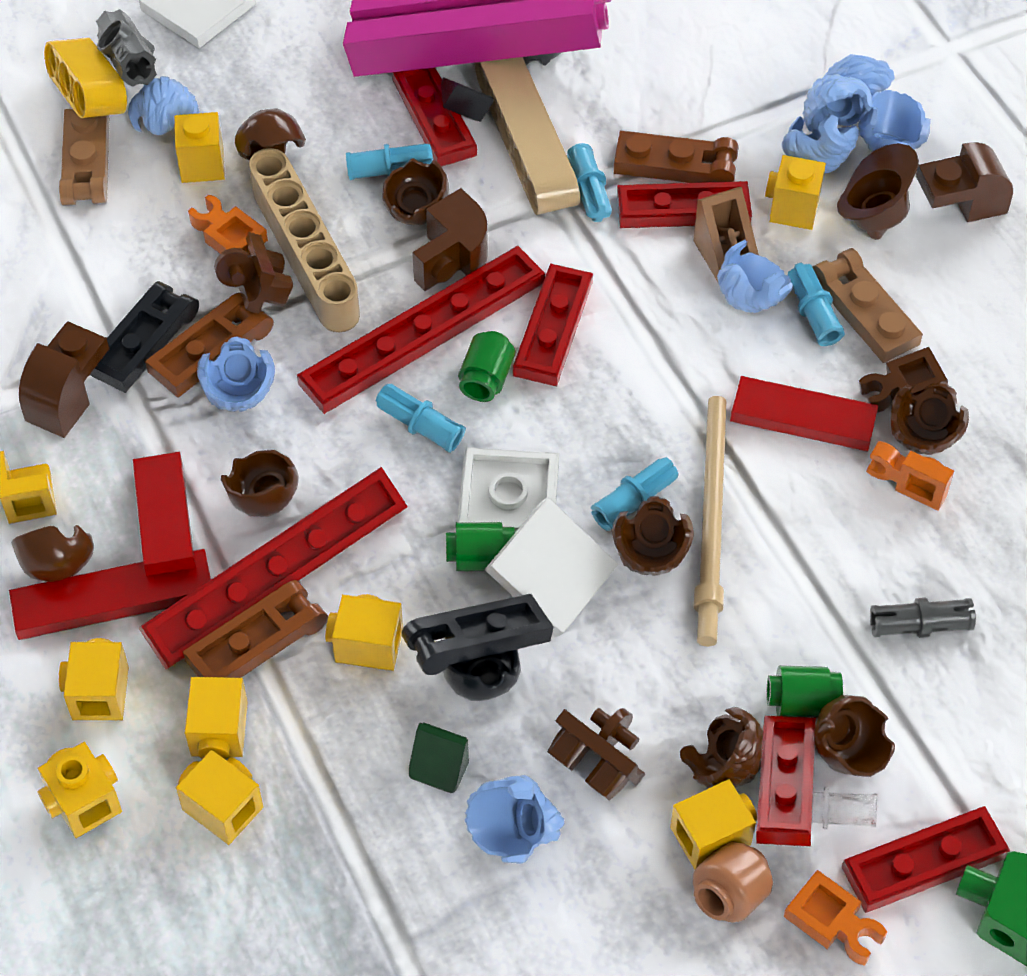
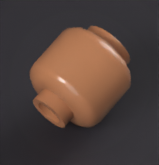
(732, 882)

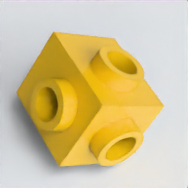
(79, 788)

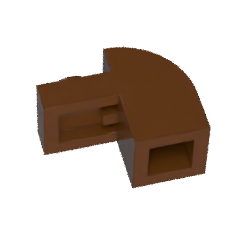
(970, 180)
(456, 240)
(54, 378)

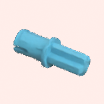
(385, 160)
(590, 182)
(815, 305)
(420, 417)
(634, 491)

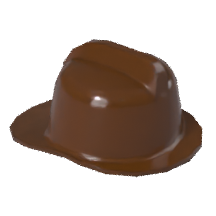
(879, 189)

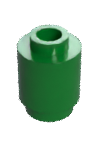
(486, 366)
(476, 544)
(802, 690)

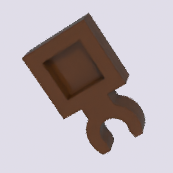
(914, 369)

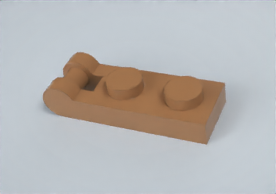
(84, 159)
(868, 306)

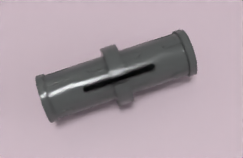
(922, 617)

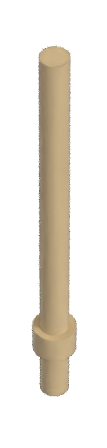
(709, 594)

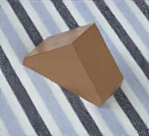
(720, 224)

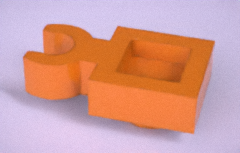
(224, 229)
(915, 475)
(829, 913)

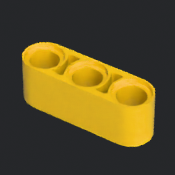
(85, 77)

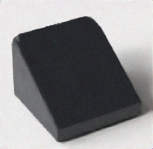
(465, 100)

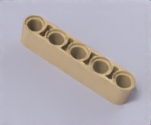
(528, 135)
(305, 240)

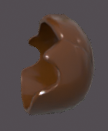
(268, 130)
(414, 189)
(261, 483)
(52, 556)
(853, 736)

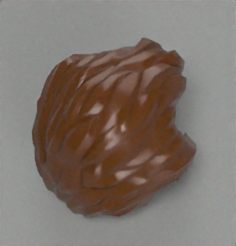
(928, 420)
(653, 539)
(732, 750)

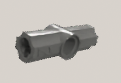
(126, 48)

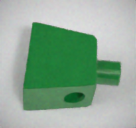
(1004, 903)

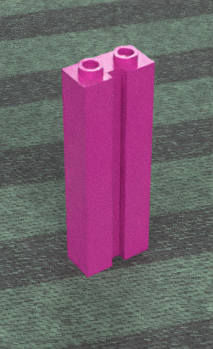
(440, 33)

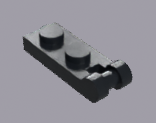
(143, 334)
(476, 632)

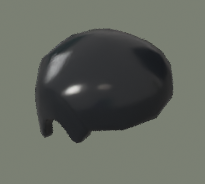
(484, 676)

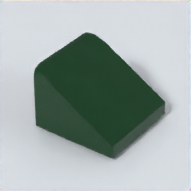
(438, 757)

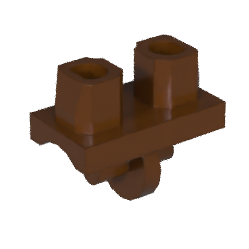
(255, 273)
(614, 767)

